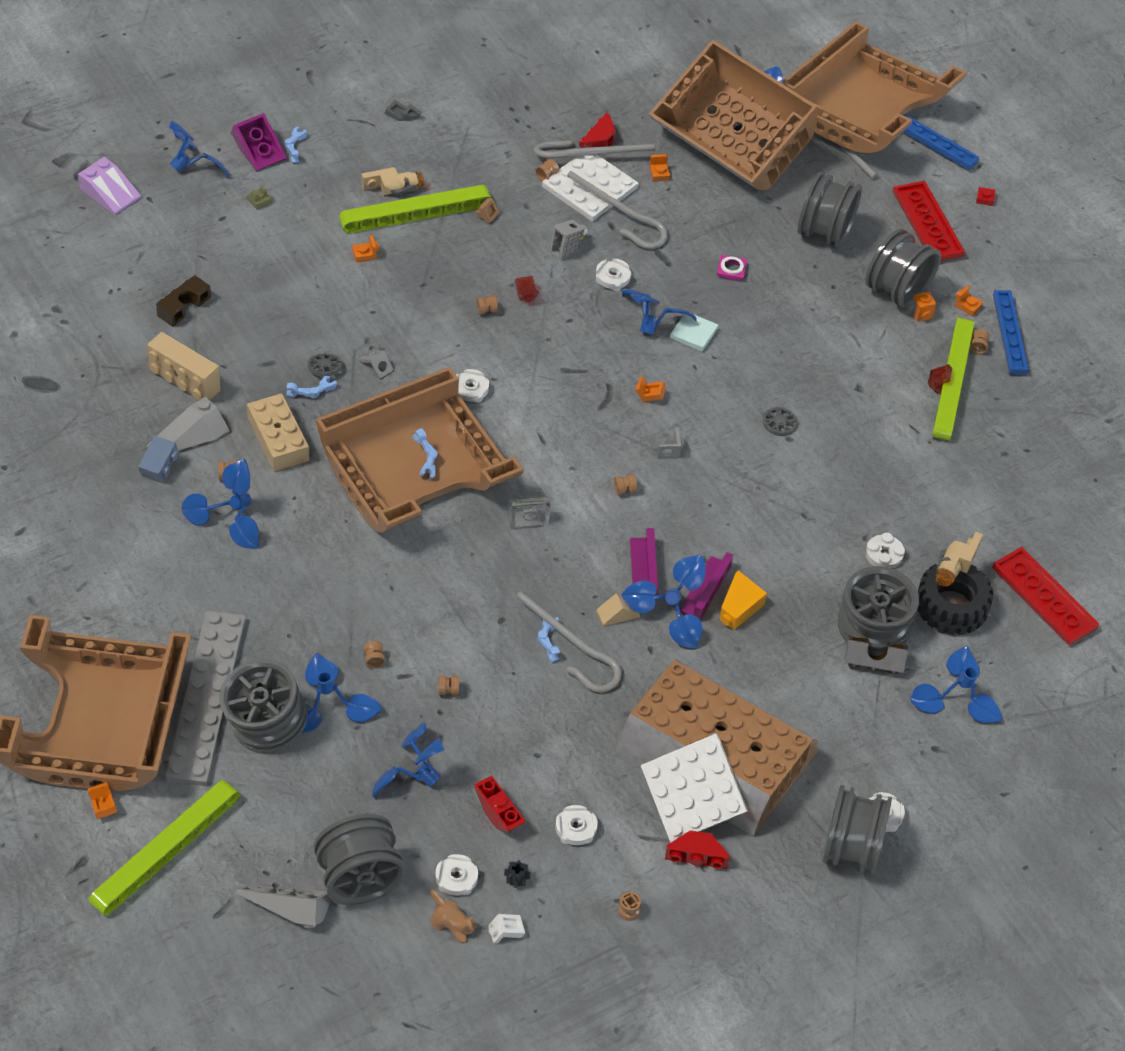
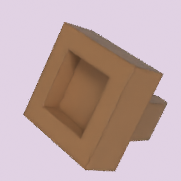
(488, 210)

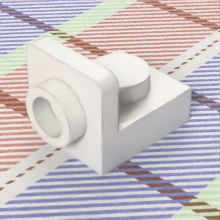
(506, 926)

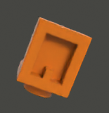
(659, 168)
(366, 251)
(967, 302)

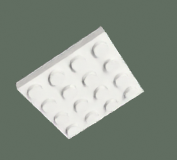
(597, 172)
(694, 787)

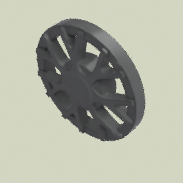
(324, 364)
(779, 421)

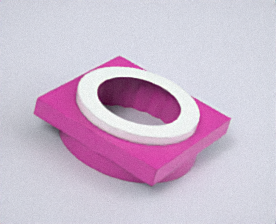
(729, 274)

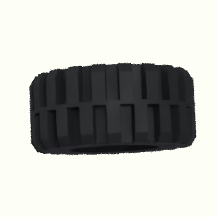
(951, 616)

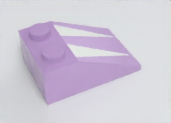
(108, 186)

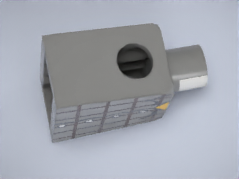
(566, 239)

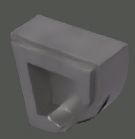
(409, 765)

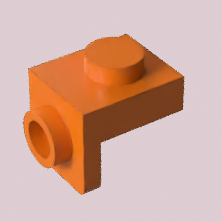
(925, 306)
(650, 391)
(102, 800)

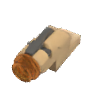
(391, 181)
(956, 558)

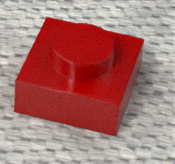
(985, 196)

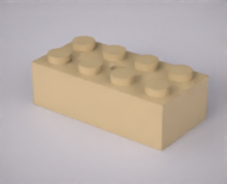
(183, 367)
(278, 432)

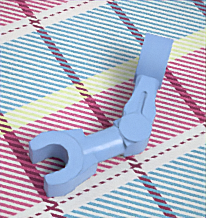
(296, 135)
(324, 385)
(420, 437)
(552, 651)

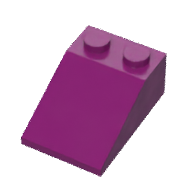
(258, 142)

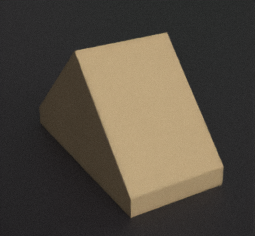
(615, 611)

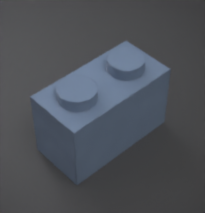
(158, 459)

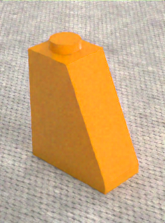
(741, 601)

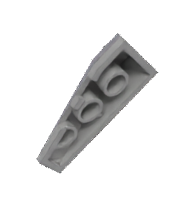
(196, 425)
(300, 907)

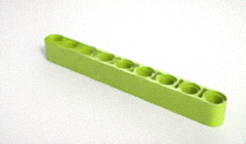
(413, 209)
(951, 390)
(163, 848)

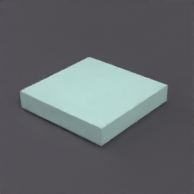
(694, 333)

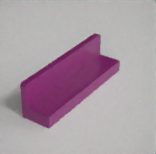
(644, 558)
(700, 598)

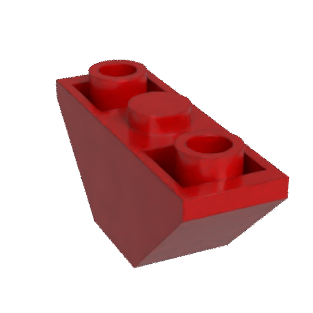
(600, 135)
(498, 805)
(697, 849)

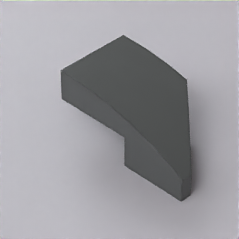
(400, 112)

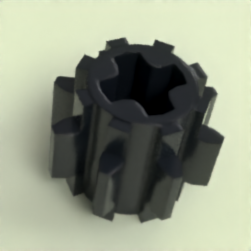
(517, 874)

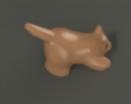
(449, 915)

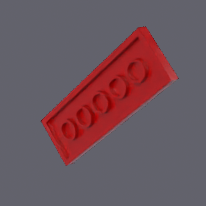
(928, 219)
(1045, 596)

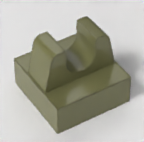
(259, 198)

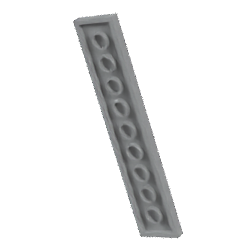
(201, 710)

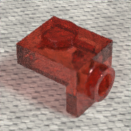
(526, 288)
(939, 377)

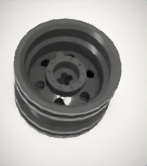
(829, 209)
(902, 268)
(885, 605)
(260, 691)
(857, 829)
(359, 859)

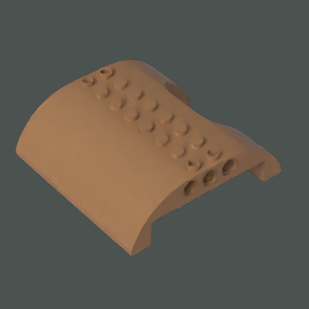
(865, 91)
(381, 462)
(107, 712)

